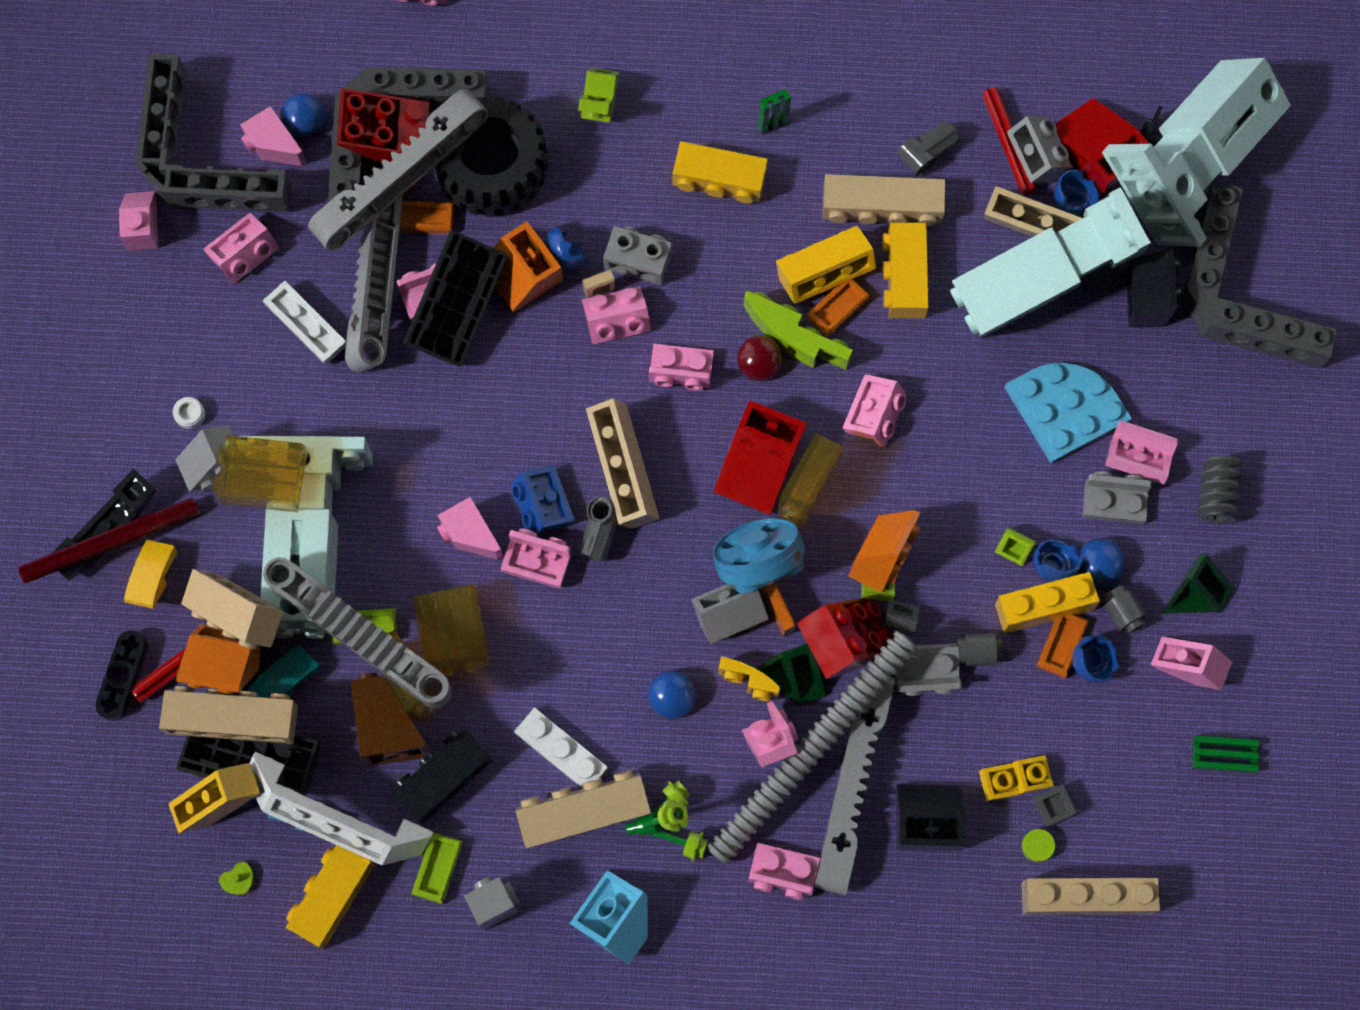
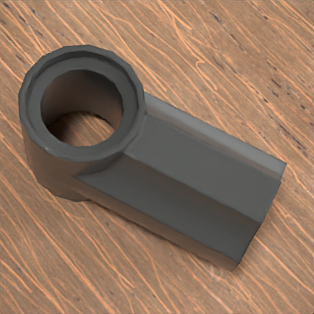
(922, 151)
(598, 530)

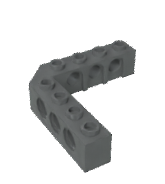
(408, 83)
(192, 186)
(1236, 322)

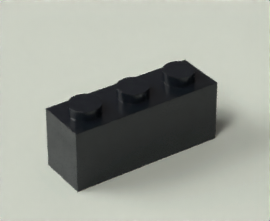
(441, 775)

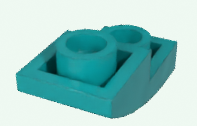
(286, 674)

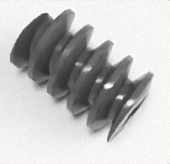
(1217, 489)

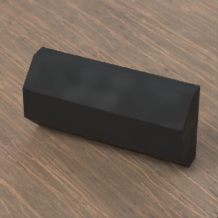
(455, 298)
(206, 755)

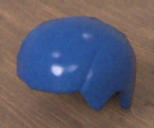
(304, 115)
(1075, 193)
(567, 254)
(1056, 560)
(1104, 562)
(1095, 659)
(672, 694)

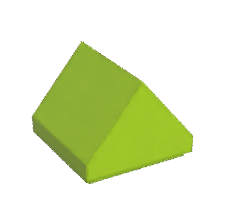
(1015, 546)

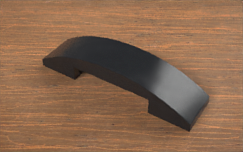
(124, 506)

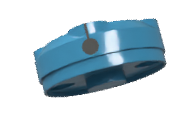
(759, 554)

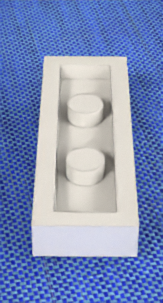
(305, 322)
(560, 748)

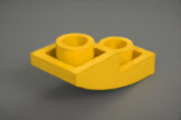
(148, 574)
(759, 684)
(1016, 778)

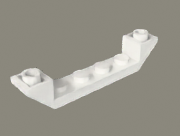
(331, 824)

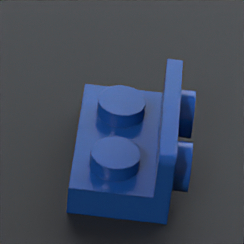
(542, 500)

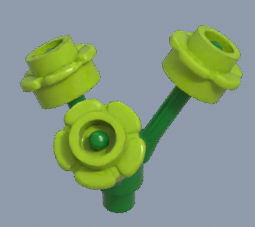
(671, 816)

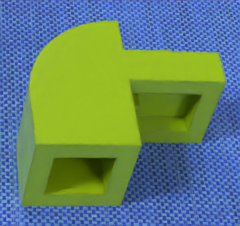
(599, 95)

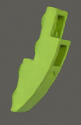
(783, 325)

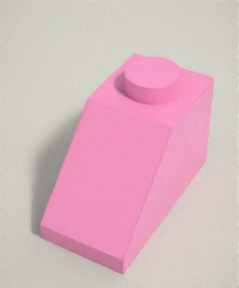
(271, 139)
(139, 221)
(468, 530)
(1192, 662)

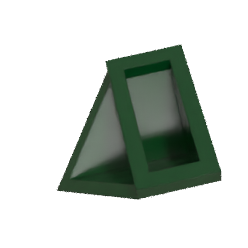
(1201, 589)
(795, 674)

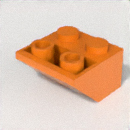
(527, 269)
(885, 549)
(217, 661)

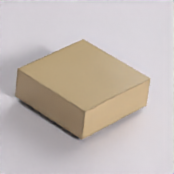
(599, 284)

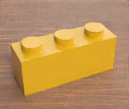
(719, 172)
(826, 264)
(906, 270)
(1046, 602)
(214, 797)
(329, 895)

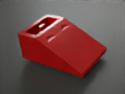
(378, 123)
(1088, 133)
(760, 457)
(845, 635)

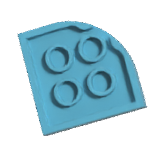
(1066, 407)

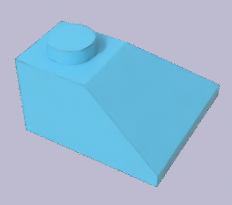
(615, 917)

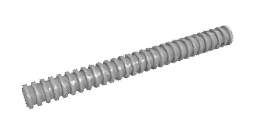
(812, 747)

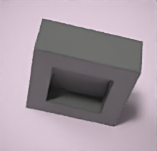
(901, 616)
(1054, 806)

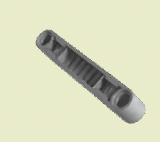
(338, 224)
(371, 314)
(357, 632)
(836, 866)

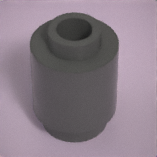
(1124, 609)
(979, 649)

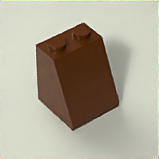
(383, 725)

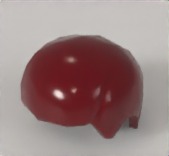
(759, 358)

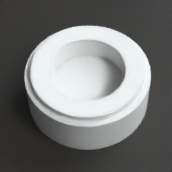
(189, 413)

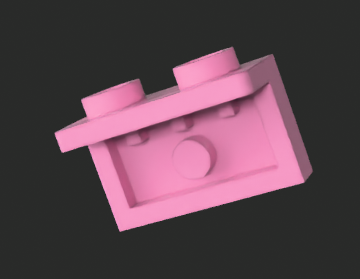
(616, 315)
(1141, 452)
(536, 558)

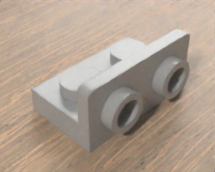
(1116, 498)
(930, 669)

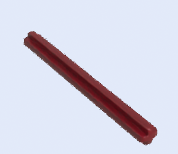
(108, 540)

